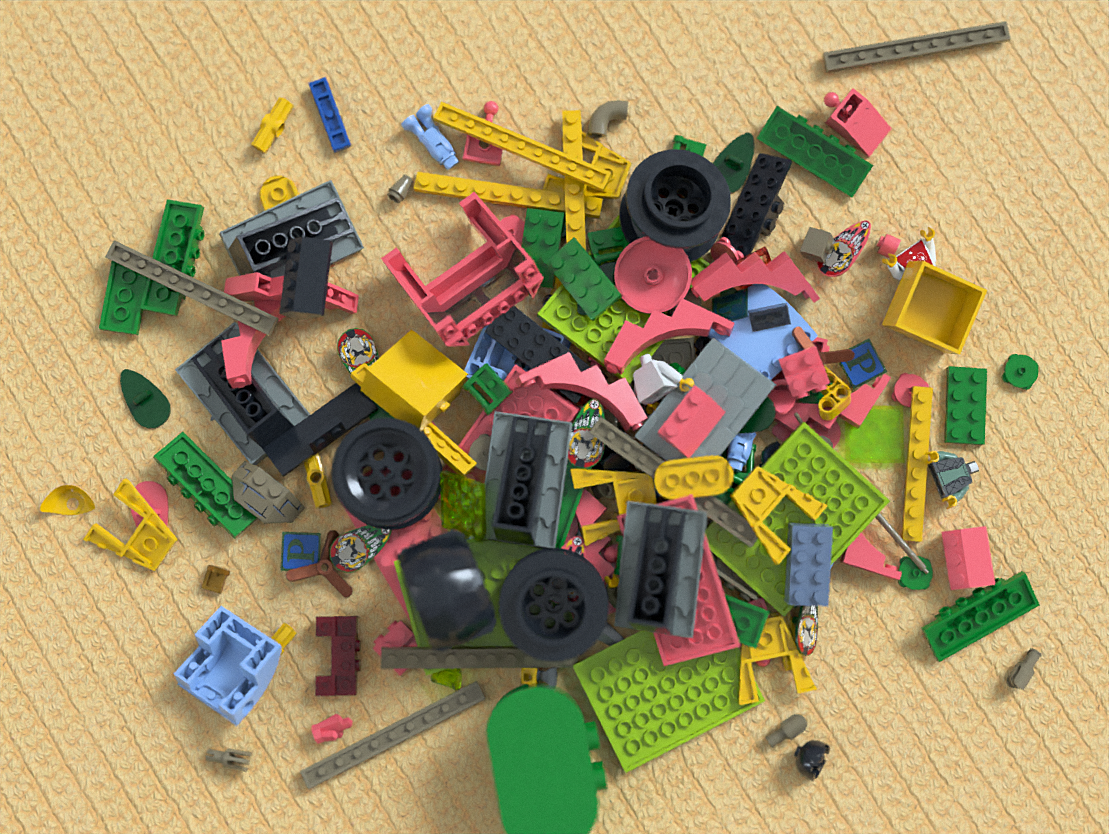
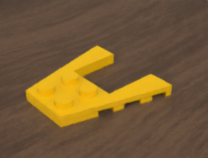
(604, 159)
(627, 487)
(759, 496)
(150, 540)
(773, 643)

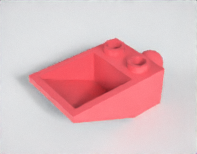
(860, 125)

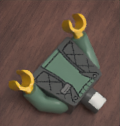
(951, 475)

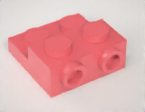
(804, 372)
(398, 636)

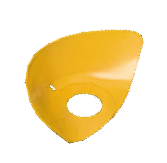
(57, 501)

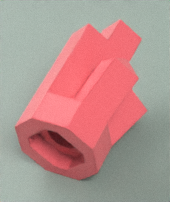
(331, 728)

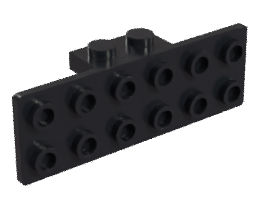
(758, 203)
(530, 344)
(320, 429)

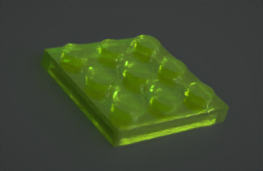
(878, 437)
(463, 505)

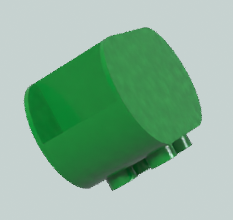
(544, 762)

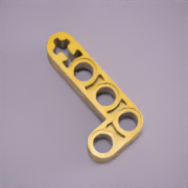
(830, 397)

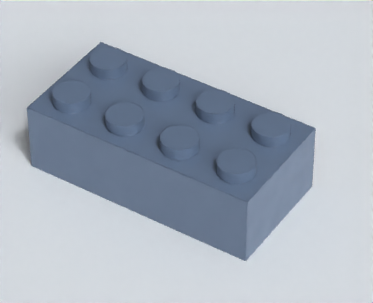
(808, 564)

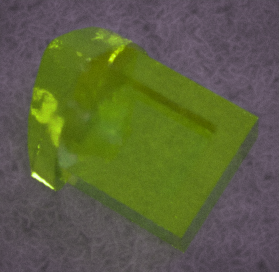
(449, 677)

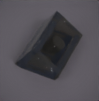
(769, 317)

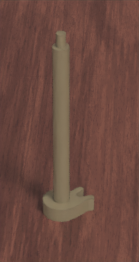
(901, 543)

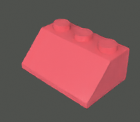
(691, 422)
(968, 558)

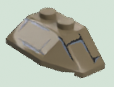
(264, 495)

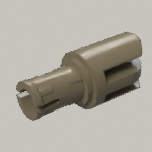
(1024, 670)
(788, 729)
(228, 758)

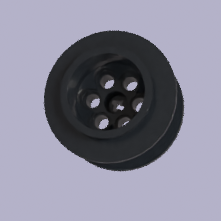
(668, 218)
(358, 452)
(566, 637)

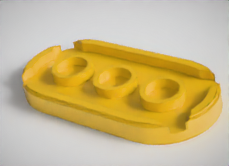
(276, 191)
(694, 476)

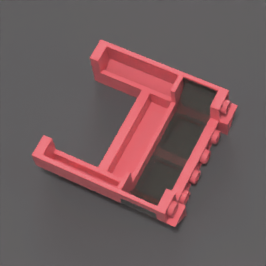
(477, 286)

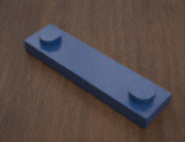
(330, 114)

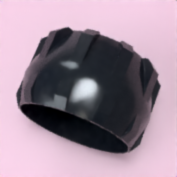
(447, 590)

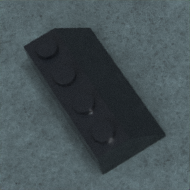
(306, 278)

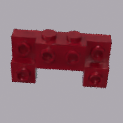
(343, 655)

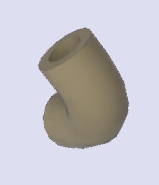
(604, 114)

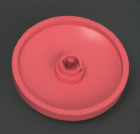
(652, 275)

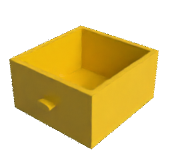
(934, 307)
(414, 381)

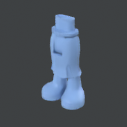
(432, 138)
(740, 450)

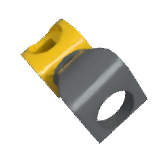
(533, 675)

